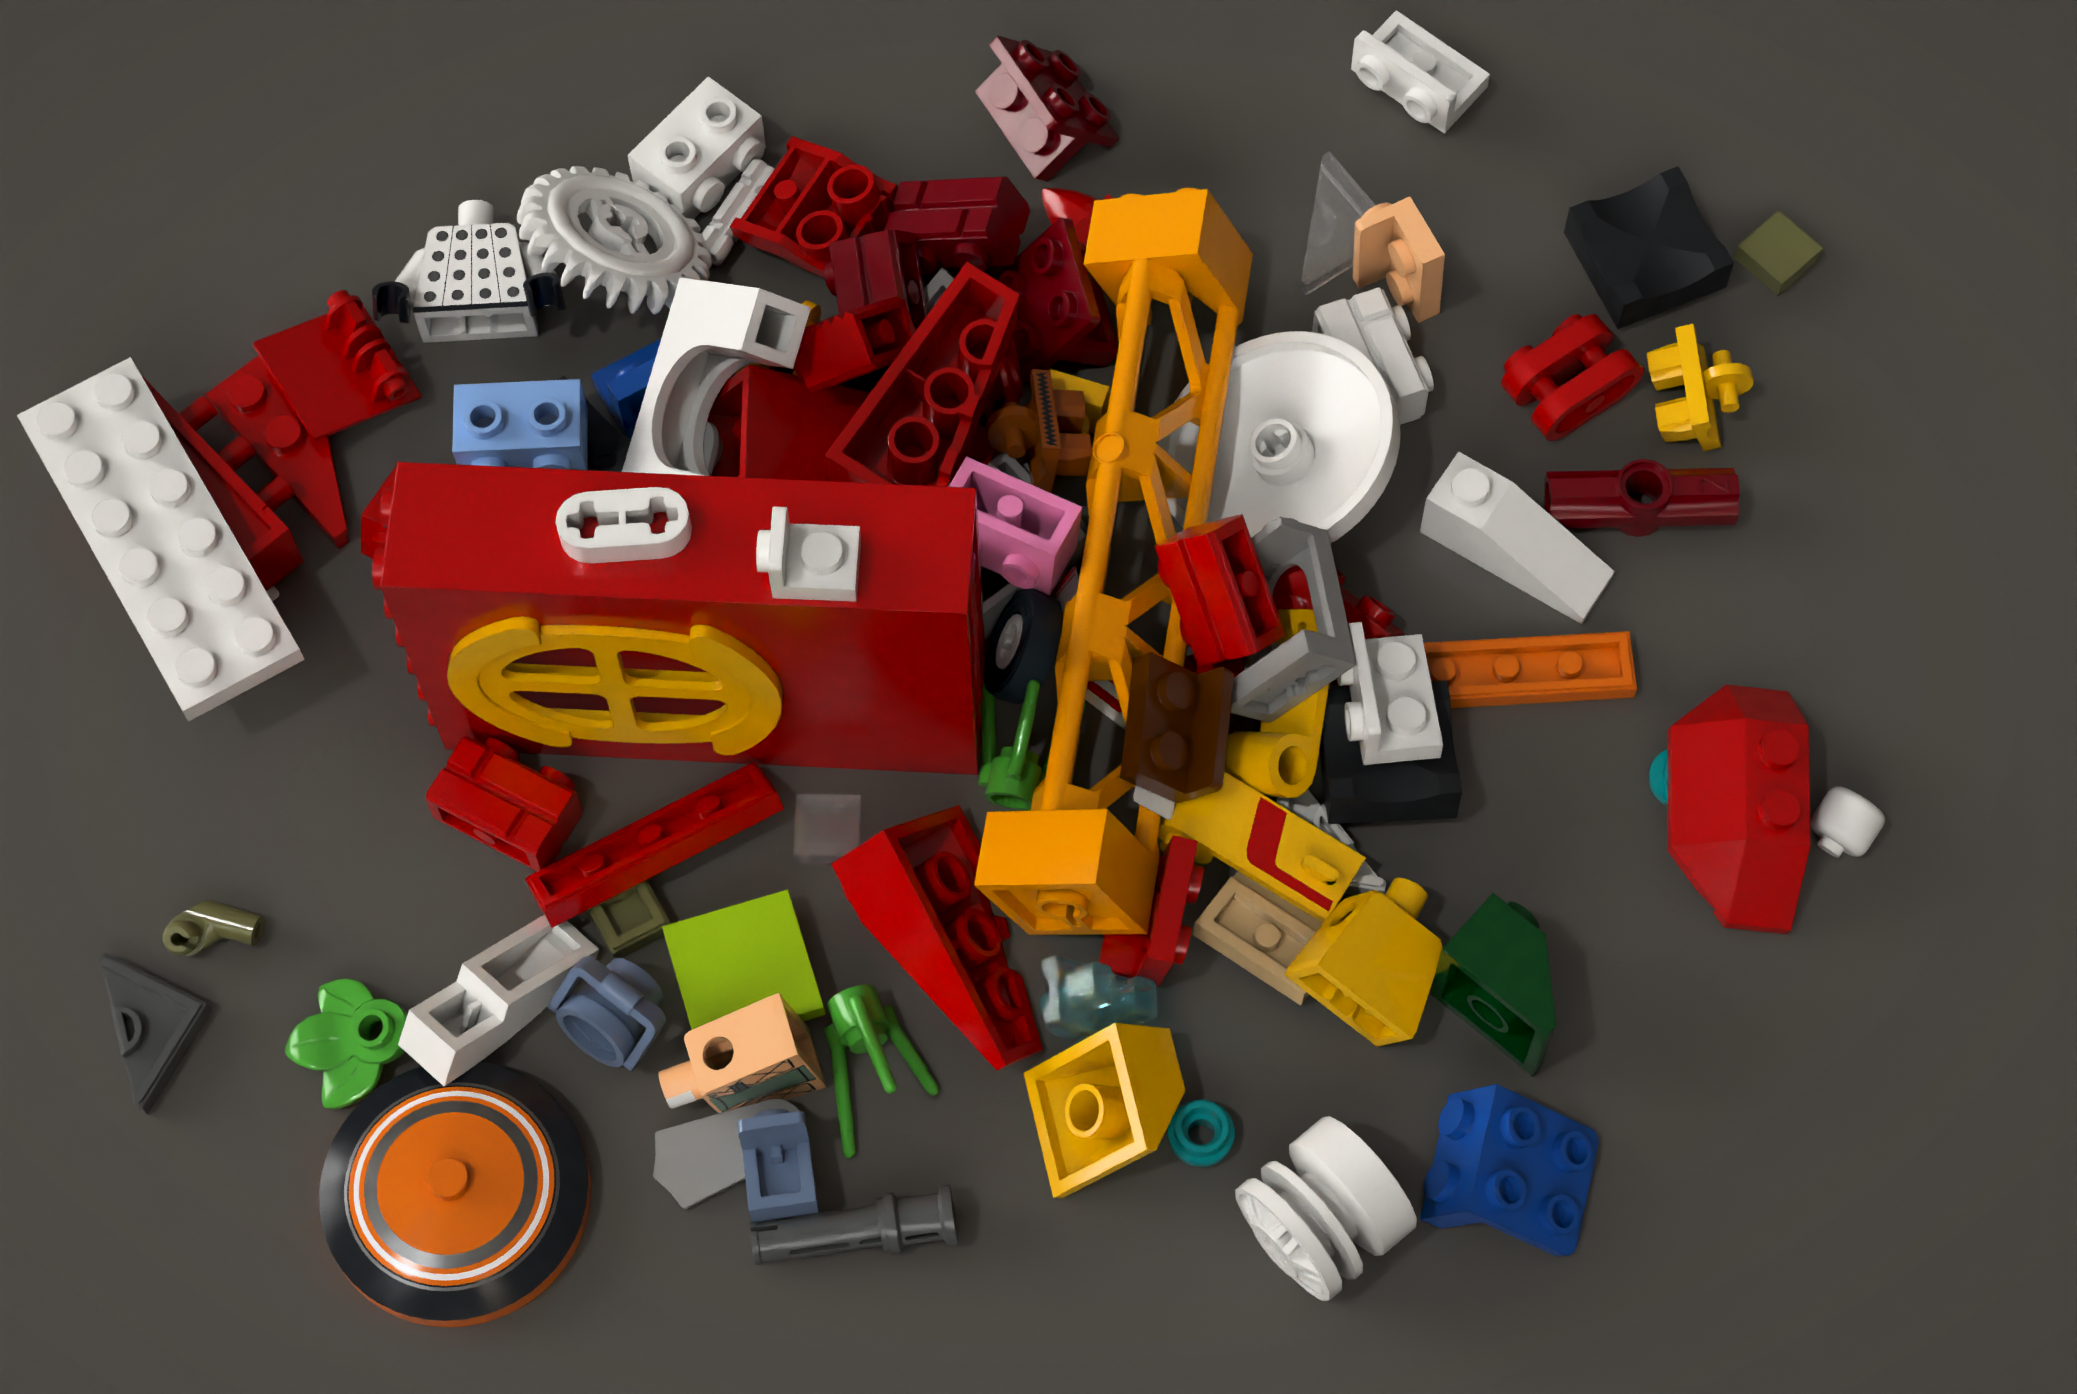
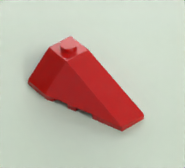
(922, 905)

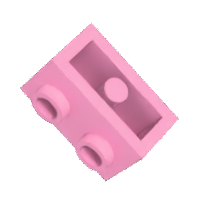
(1021, 527)

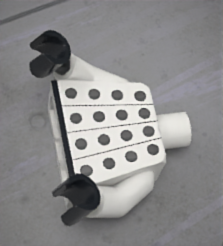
(471, 282)

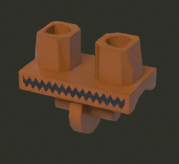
(1037, 430)

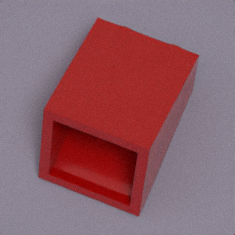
(777, 425)

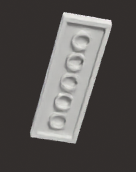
(160, 539)

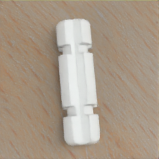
(718, 233)

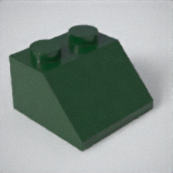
(1500, 981)

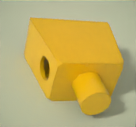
(1373, 962)

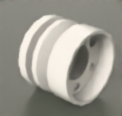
(1336, 1199)

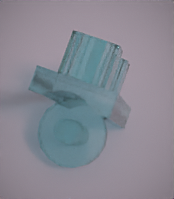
(1093, 997)

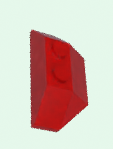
(1741, 805)

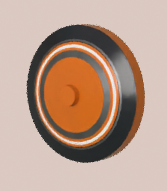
(455, 1195)

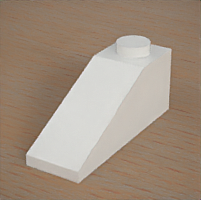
(1513, 538)

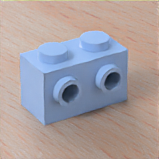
(521, 424)

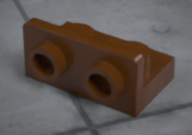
(1176, 728)

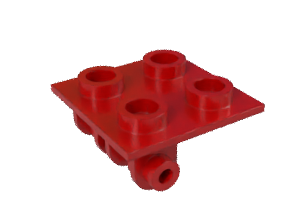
(337, 368)

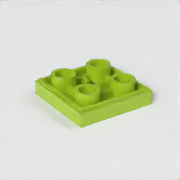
(741, 958)

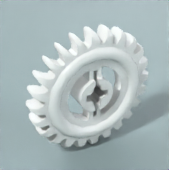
(613, 247)

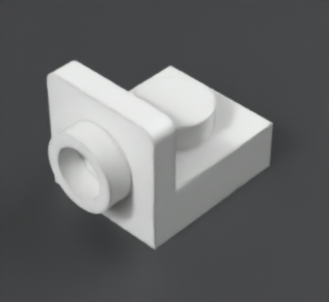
(809, 559)

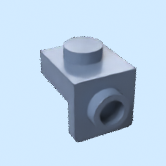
(778, 1165)

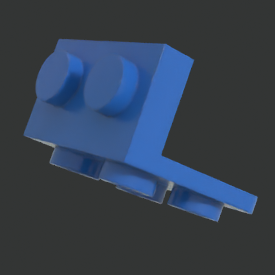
(1510, 1168)

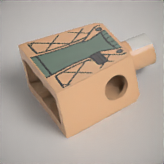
(746, 1059)

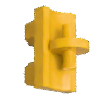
(1687, 365)

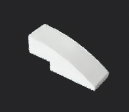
(492, 998)

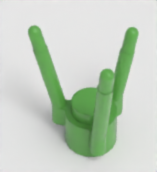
(1015, 773)
(862, 1025)

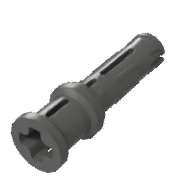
(885, 1224)

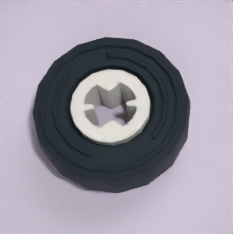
(1022, 644)

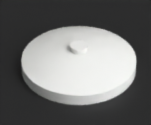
(1300, 436)

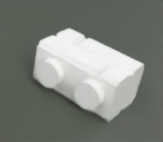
(1382, 336)

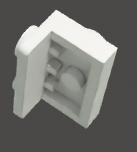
(1418, 71)

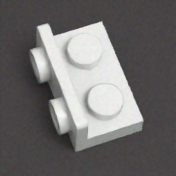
(1391, 699)

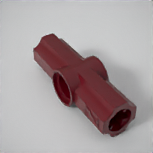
(1677, 495)

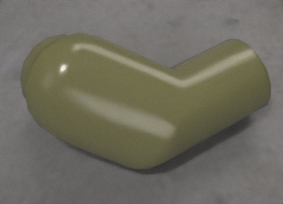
(208, 924)

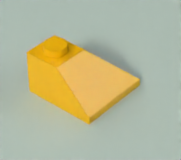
(1104, 1103)

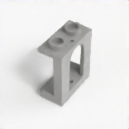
(1307, 662)

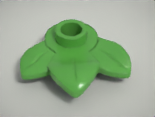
(341, 1043)

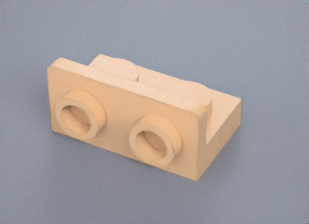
(1399, 246)

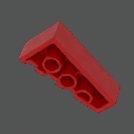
(933, 393)

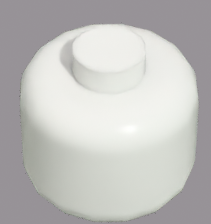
(1846, 822)

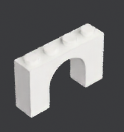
(704, 342)

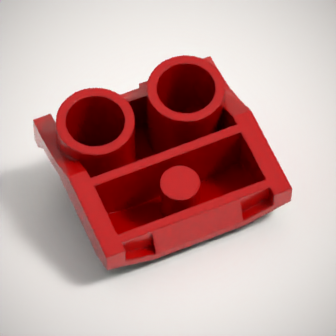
(814, 201)

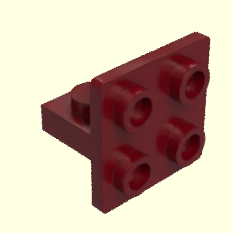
(1043, 106)
(1059, 304)

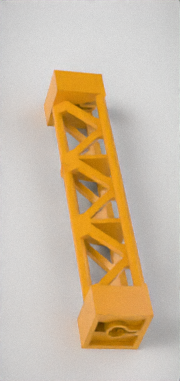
(1069, 858)

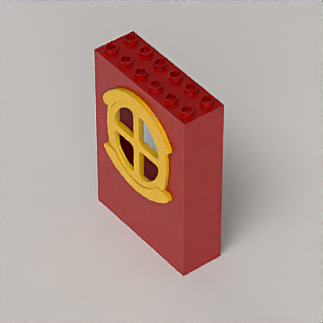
(691, 646)

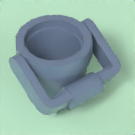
(610, 1011)

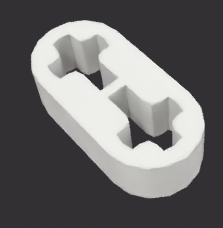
(623, 525)

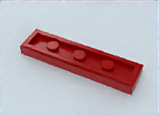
(653, 844)

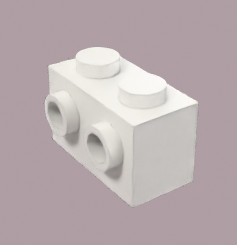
(699, 148)

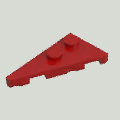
(261, 413)

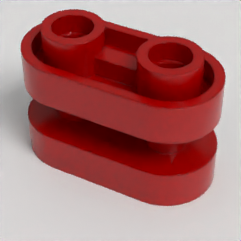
(1573, 347)

